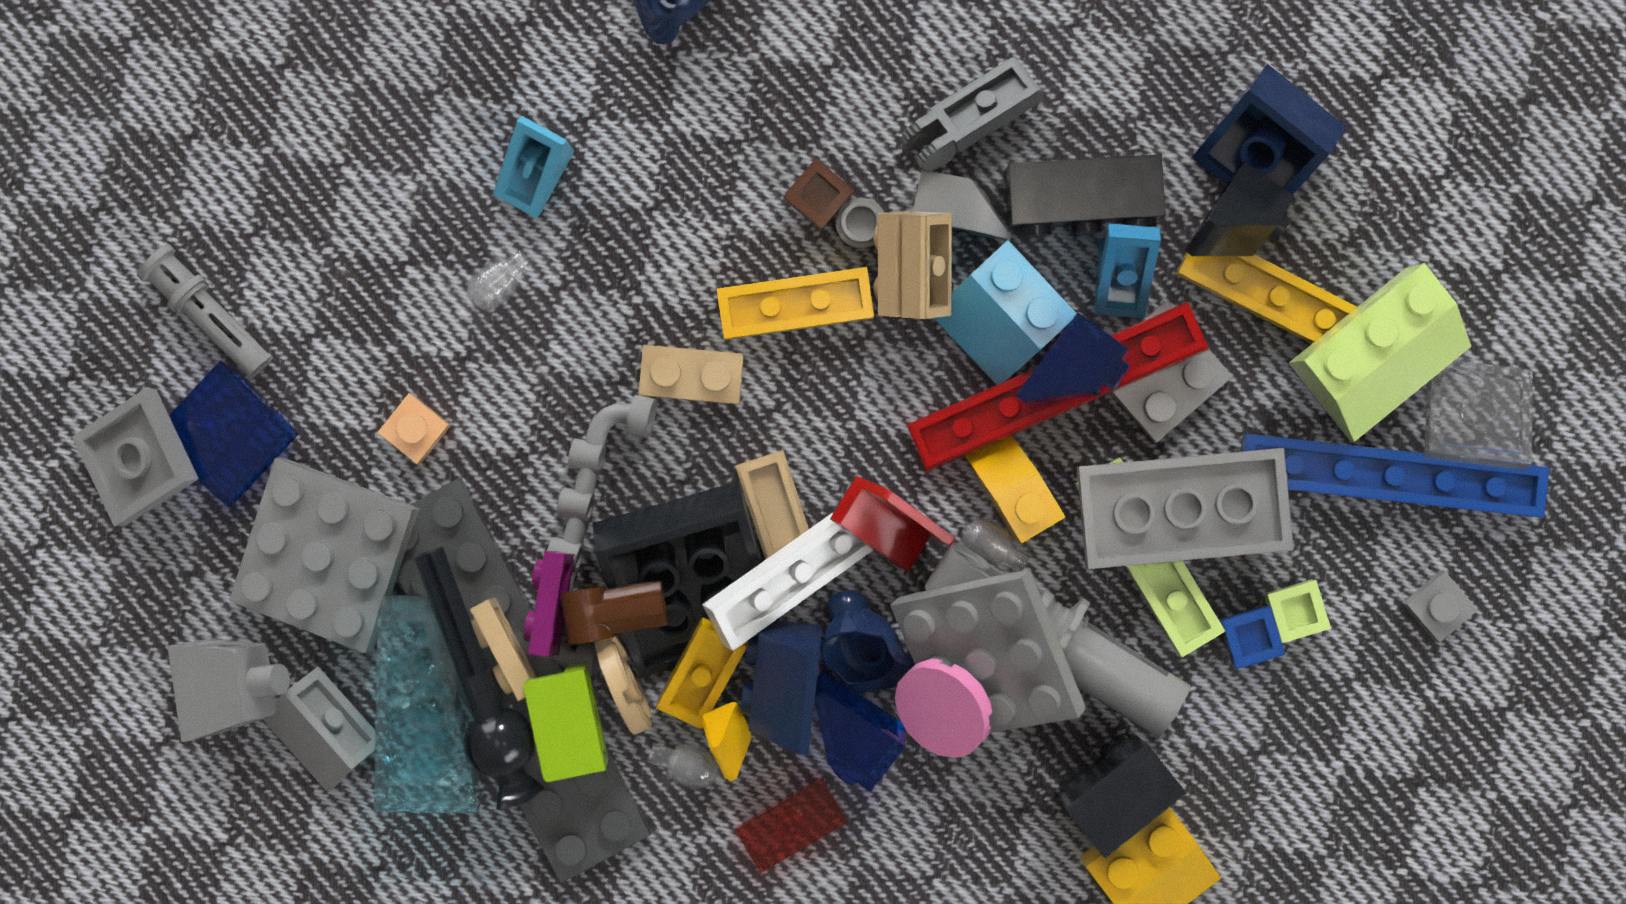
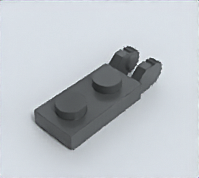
(972, 114)

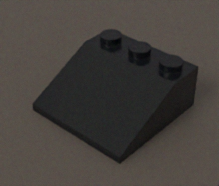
(690, 546)

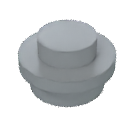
(858, 221)

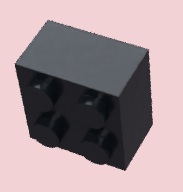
(1119, 792)

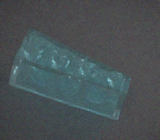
(418, 716)

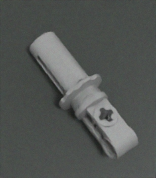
(1097, 660)

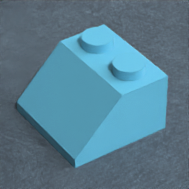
(1005, 314)

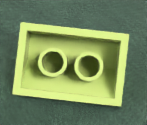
(1384, 350)

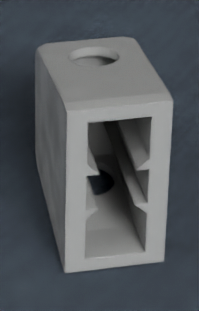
(223, 685)

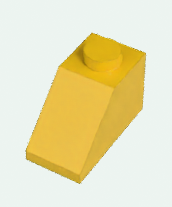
(1015, 489)

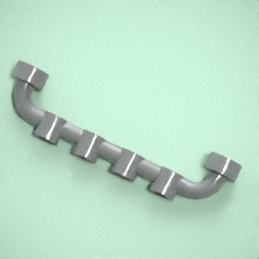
(578, 503)

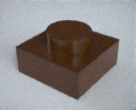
(818, 194)

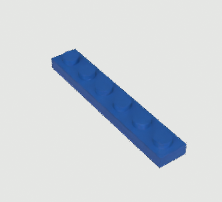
(1407, 477)

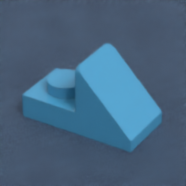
(1126, 270)

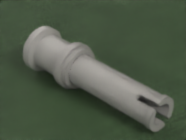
(192, 289)

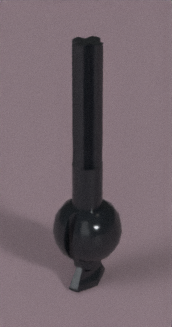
(498, 737)

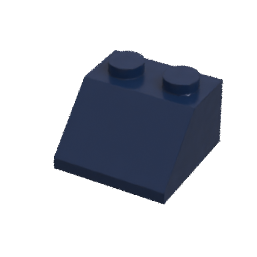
(1272, 131)
(783, 683)

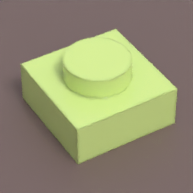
(1298, 610)

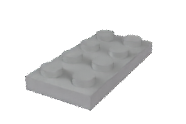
(1185, 508)

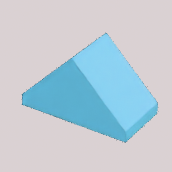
(532, 167)

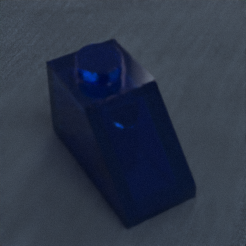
(1077, 365)
(856, 733)

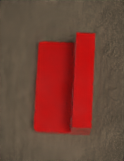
(886, 523)

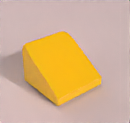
(727, 737)

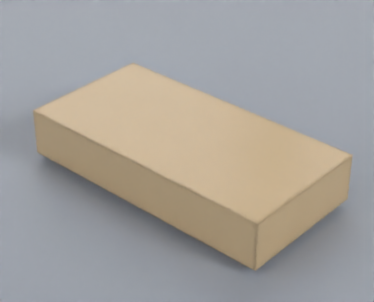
(772, 501)

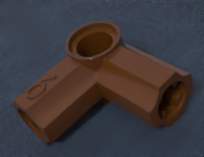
(602, 612)

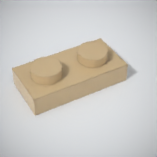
(691, 374)
(495, 631)

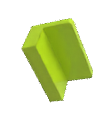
(566, 723)

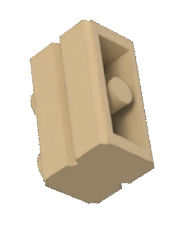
(914, 264)

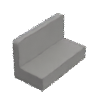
(322, 729)

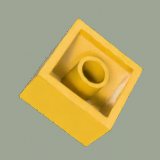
(1154, 865)

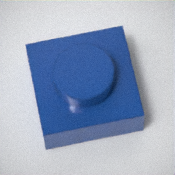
(1252, 637)

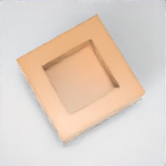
(414, 428)

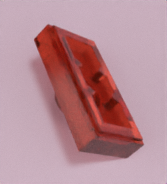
(791, 824)

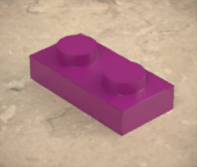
(546, 623)

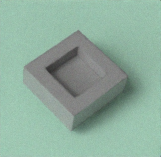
(1440, 606)

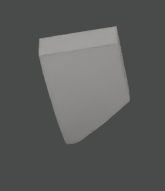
(962, 198)

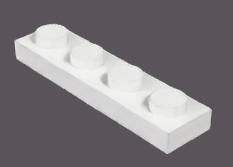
(782, 581)

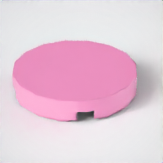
(943, 708)

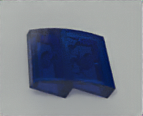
(229, 433)

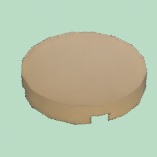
(623, 685)

